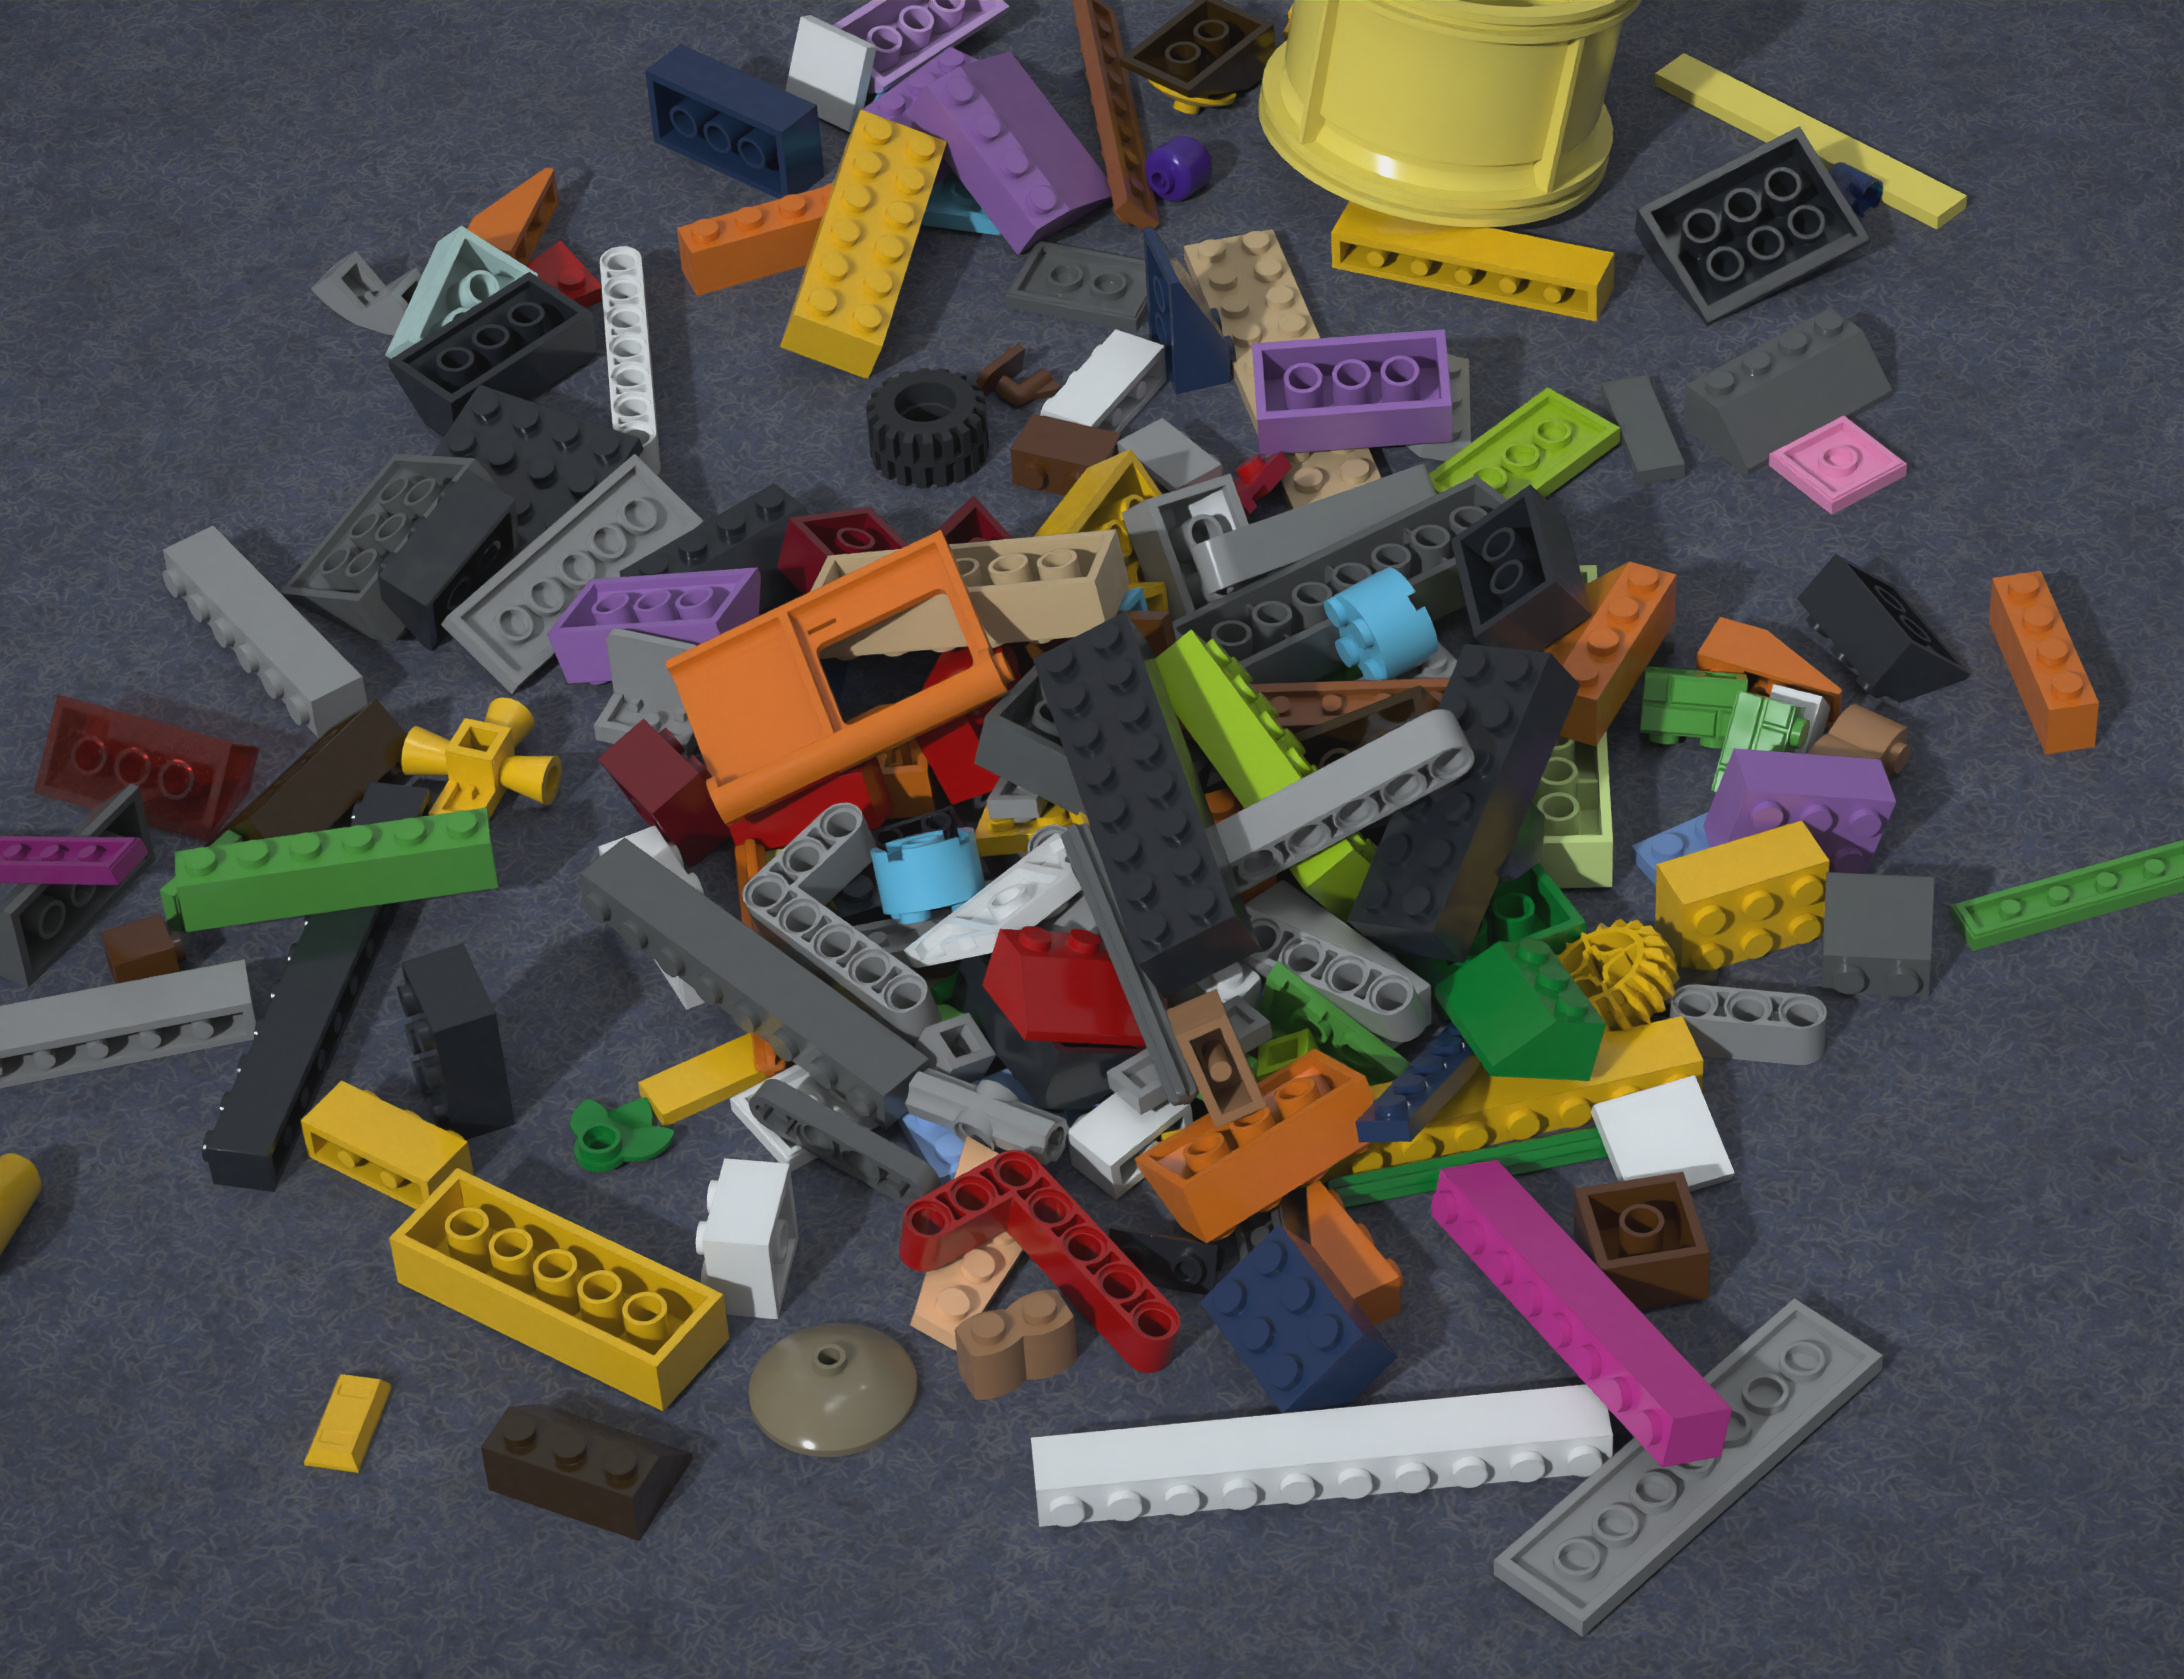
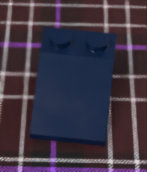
(1183, 322)

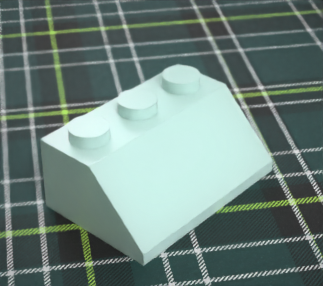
(455, 280)

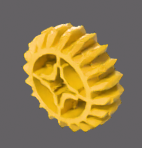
(1623, 972)

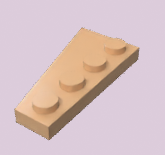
(970, 1281)

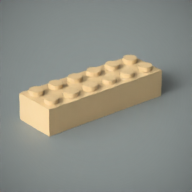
(1019, 587)

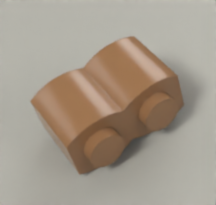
(1868, 736)
(1016, 1344)

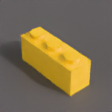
(382, 1144)

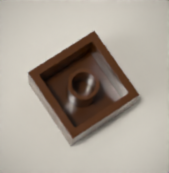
(1645, 1238)

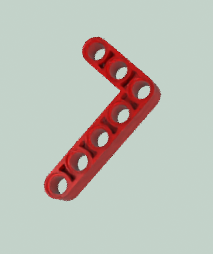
(1059, 1236)

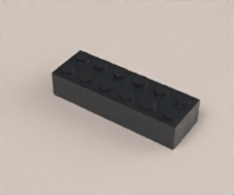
(1452, 844)

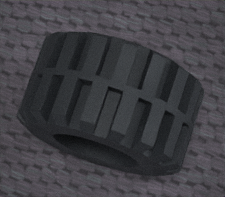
(927, 427)

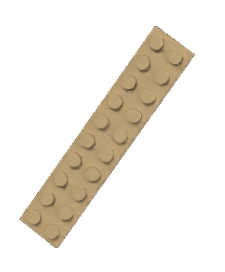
(1259, 304)

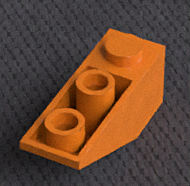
(1765, 661)
(1352, 1255)

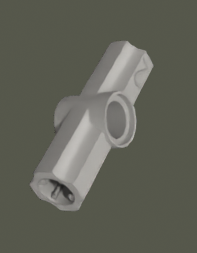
(987, 1115)

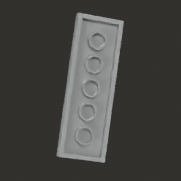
(602, 534)

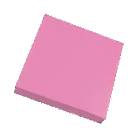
(1837, 464)

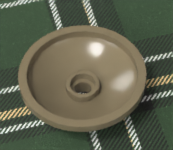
(833, 1389)

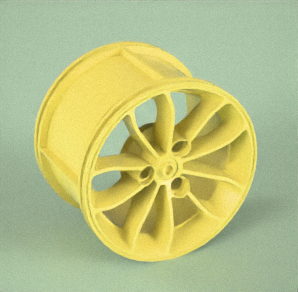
(1447, 104)

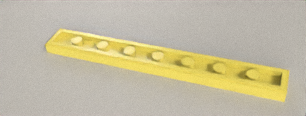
(1769, 118)

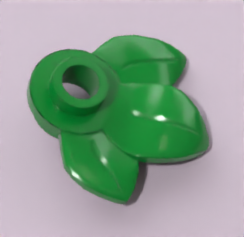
(616, 1135)

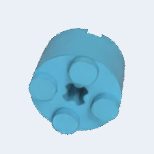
(1381, 626)
(927, 873)

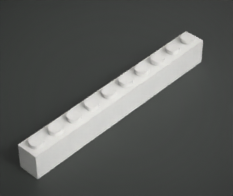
(1320, 1455)

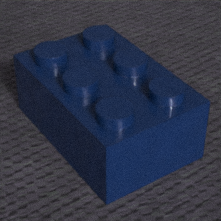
(1297, 1326)

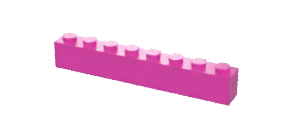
(1581, 1314)

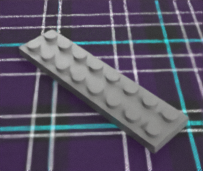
(1639, 1515)

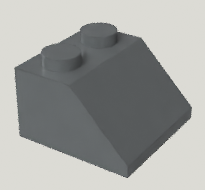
(1877, 934)

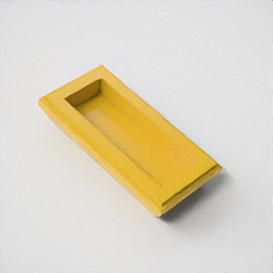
(348, 1423)

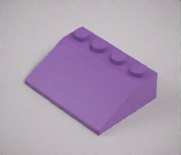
(1011, 149)

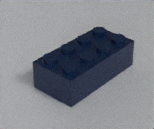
(734, 123)

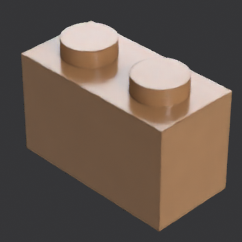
(1216, 1058)

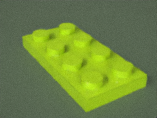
(1533, 446)

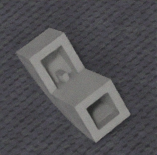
(362, 297)

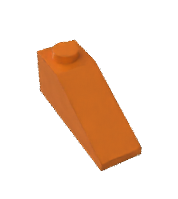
(519, 217)

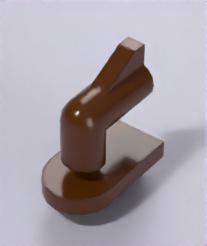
(999, 376)

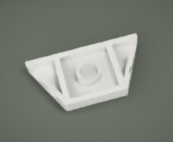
(1018, 898)

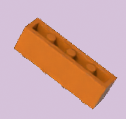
(751, 241)
(2043, 662)

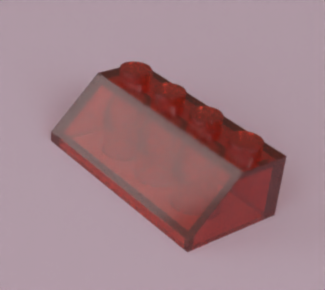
(184, 774)

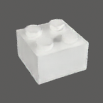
(749, 1236)

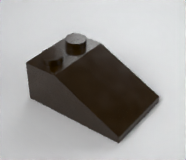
(1205, 50)

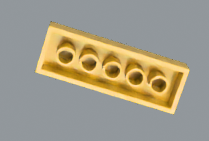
(863, 244)
(560, 1289)

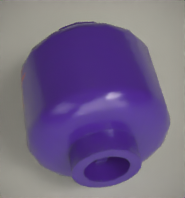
(1178, 168)

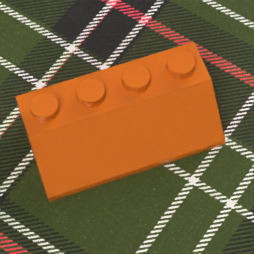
(1613, 646)
(1245, 1167)

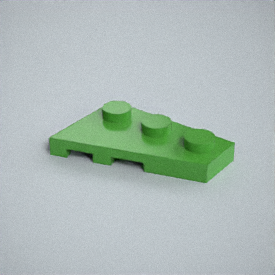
(1295, 1006)

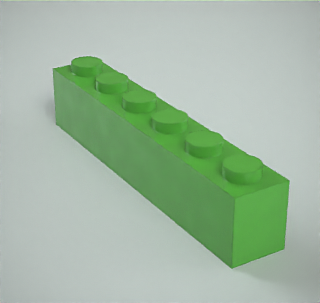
(335, 869)

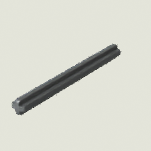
(1139, 990)

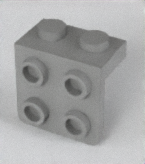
(643, 688)

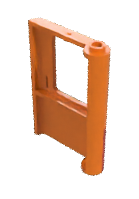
(767, 704)

